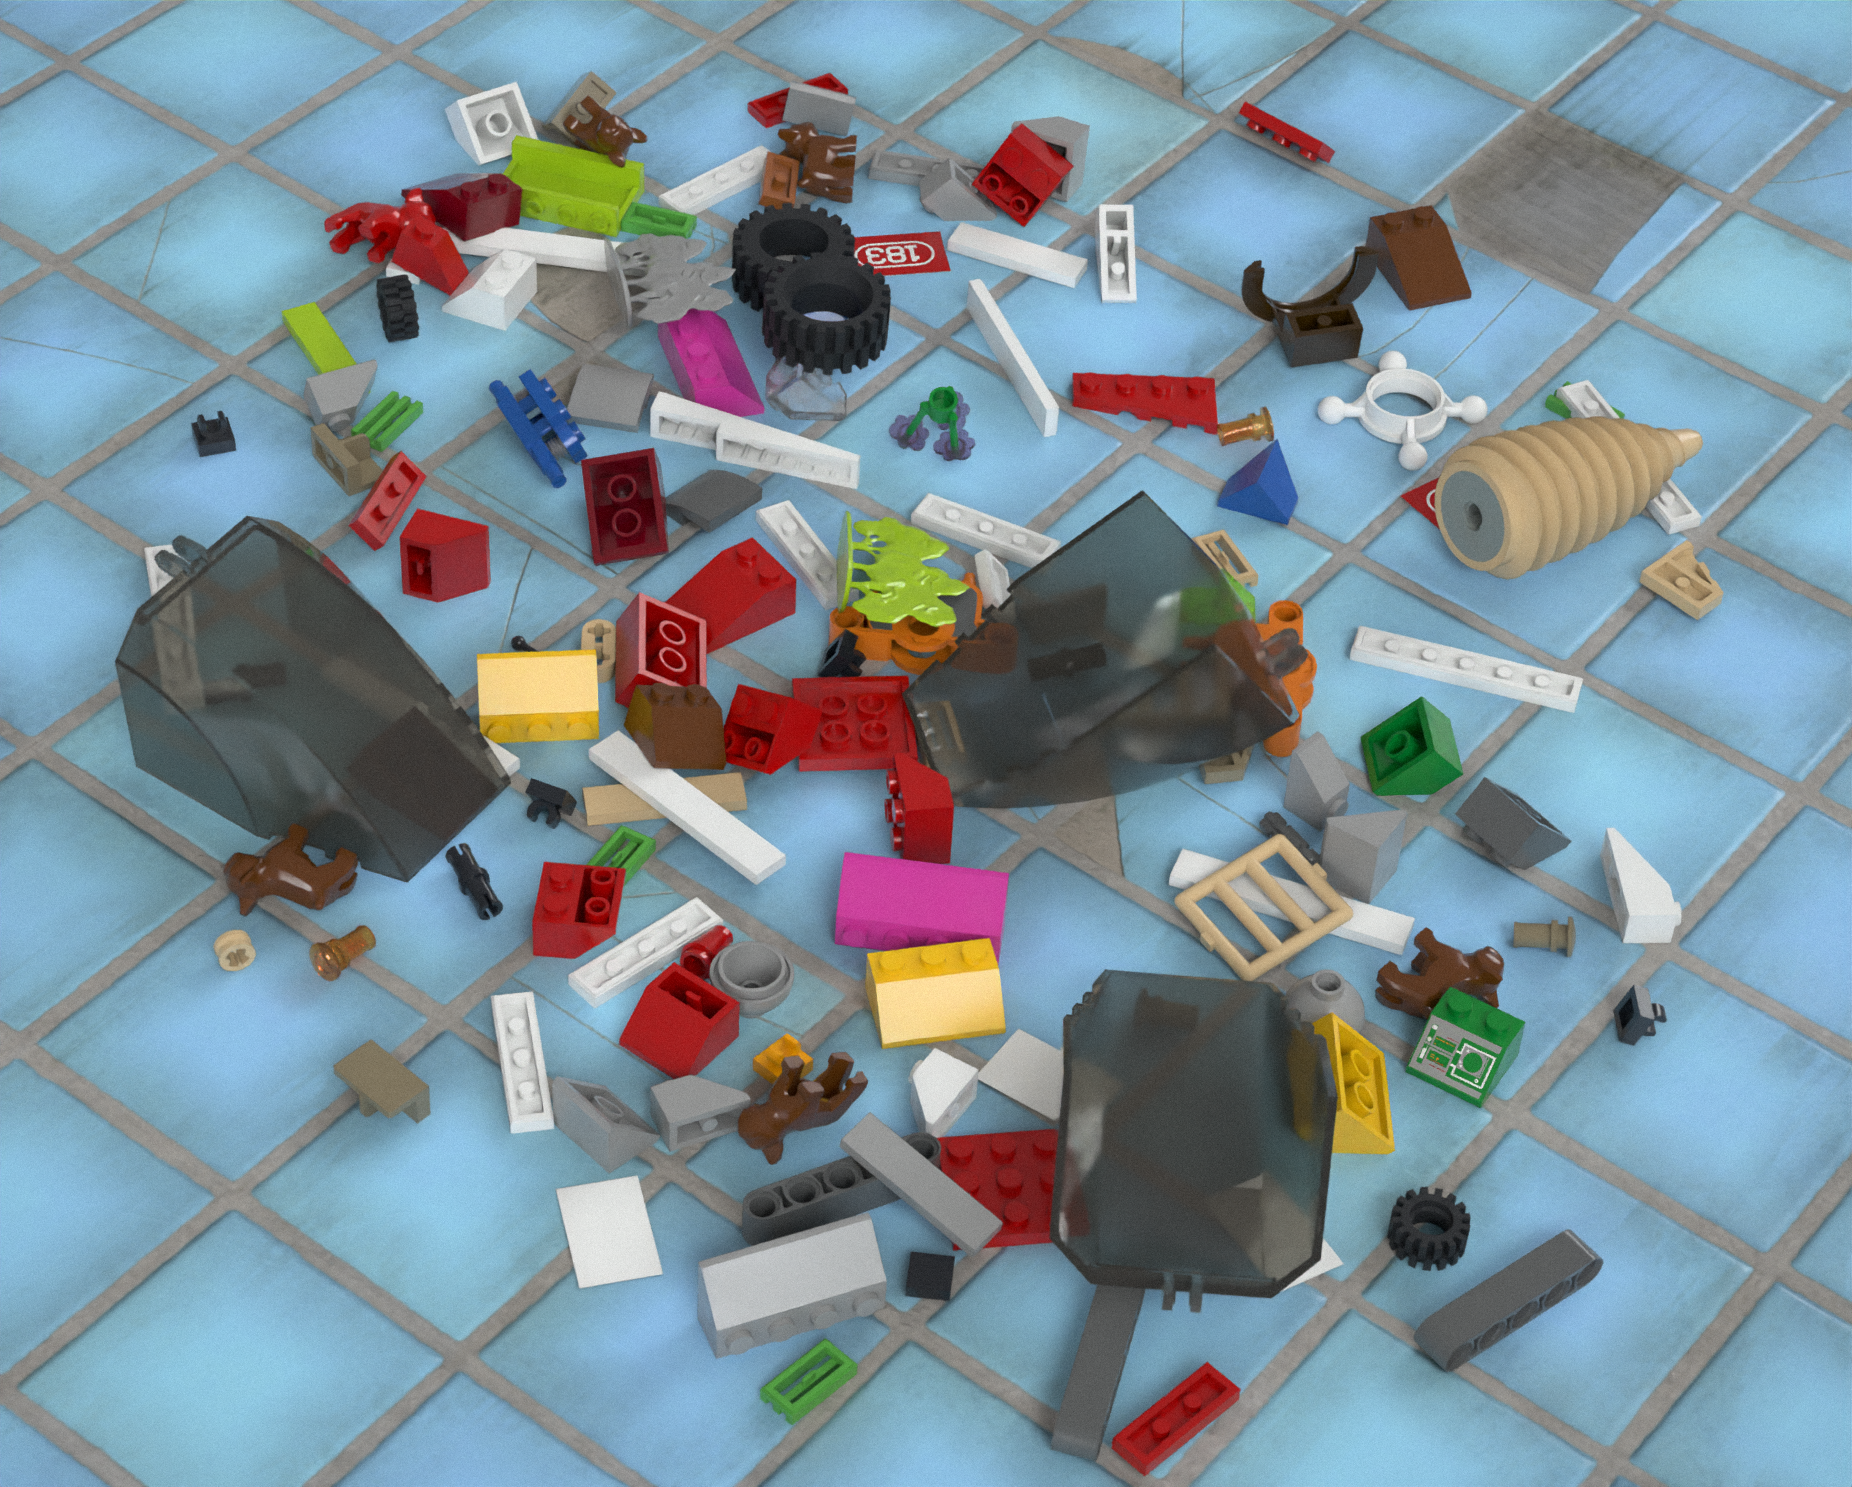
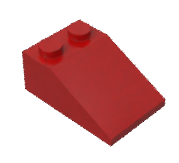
(738, 594)

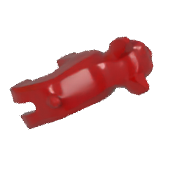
(376, 223)

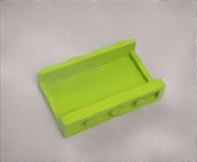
(573, 185)

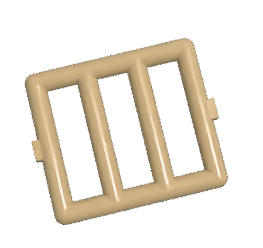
(1277, 952)

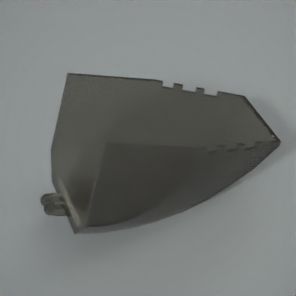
(1104, 673)
(298, 703)
(1191, 1137)

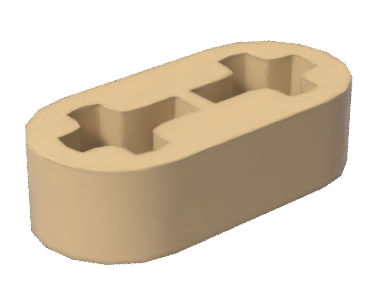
(604, 650)

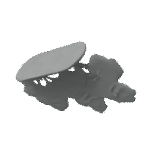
(667, 276)

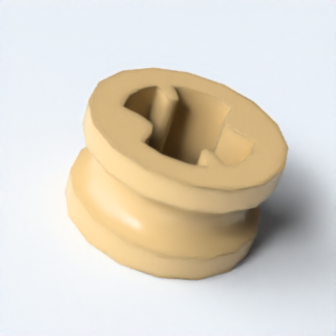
(238, 958)

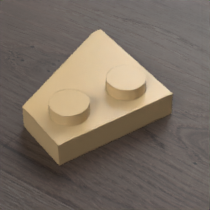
(1683, 581)

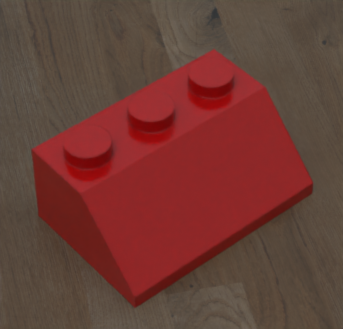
(658, 647)

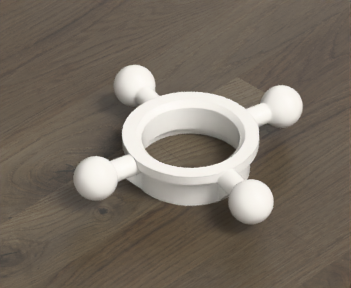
(1403, 429)

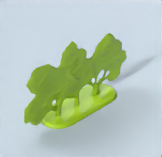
(897, 573)

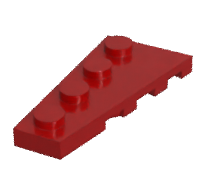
(1161, 396)

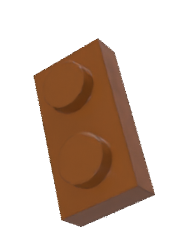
(778, 180)

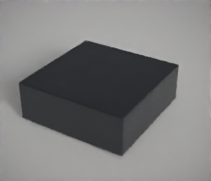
(930, 1276)

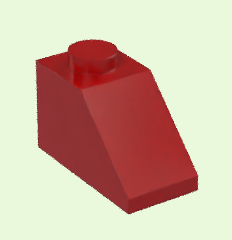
(430, 255)

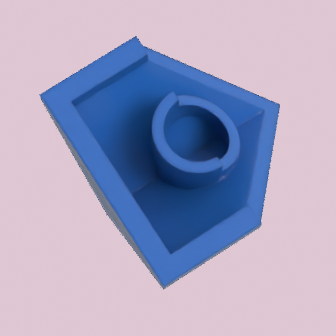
(1262, 488)

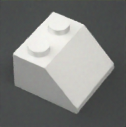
(489, 122)
(495, 290)

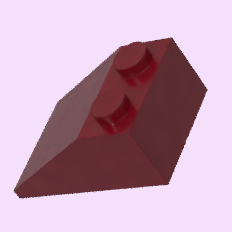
(472, 202)
(625, 506)

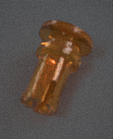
(1248, 428)
(335, 954)

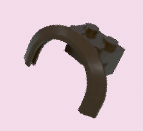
(1317, 328)

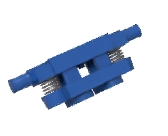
(551, 417)

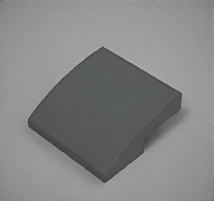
(712, 499)

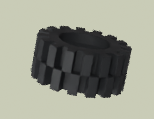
(397, 308)
(1425, 1247)

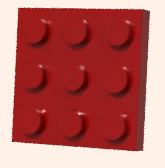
(859, 723)
(1008, 1177)

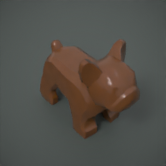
(604, 133)
(823, 168)
(290, 874)
(1439, 969)
(800, 1103)

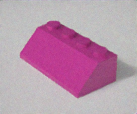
(709, 363)
(917, 904)

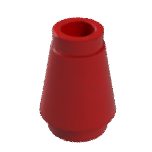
(700, 952)

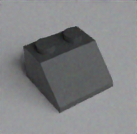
(1509, 826)

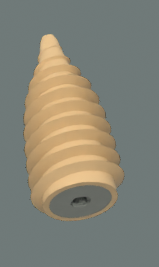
(1552, 489)

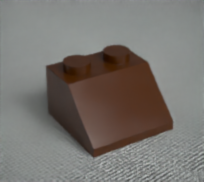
(677, 726)

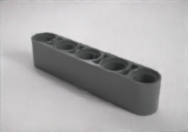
(822, 1195)
(1508, 1300)
(1097, 1371)

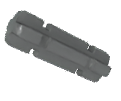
(1275, 824)

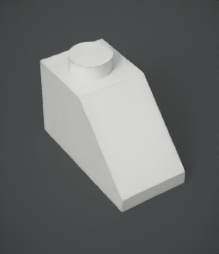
(941, 1091)

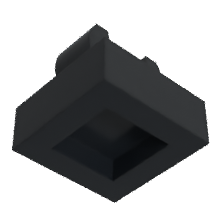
(213, 435)
(842, 657)
(549, 798)
(1636, 1015)

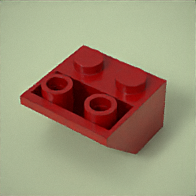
(1022, 174)
(443, 556)
(767, 729)
(919, 810)
(576, 908)
(681, 1023)

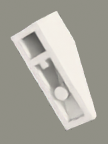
(1116, 253)
(1638, 893)

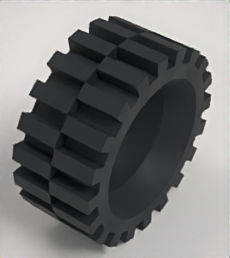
(779, 234)
(829, 287)

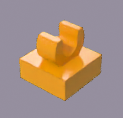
(769, 1061)

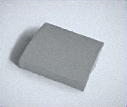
(610, 397)

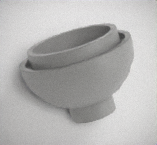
(753, 975)
(1327, 993)

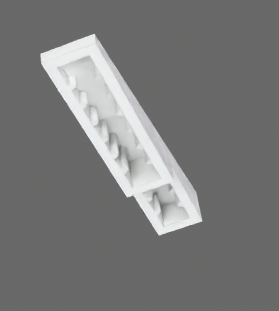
(750, 442)

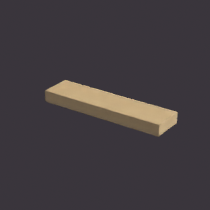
(619, 804)

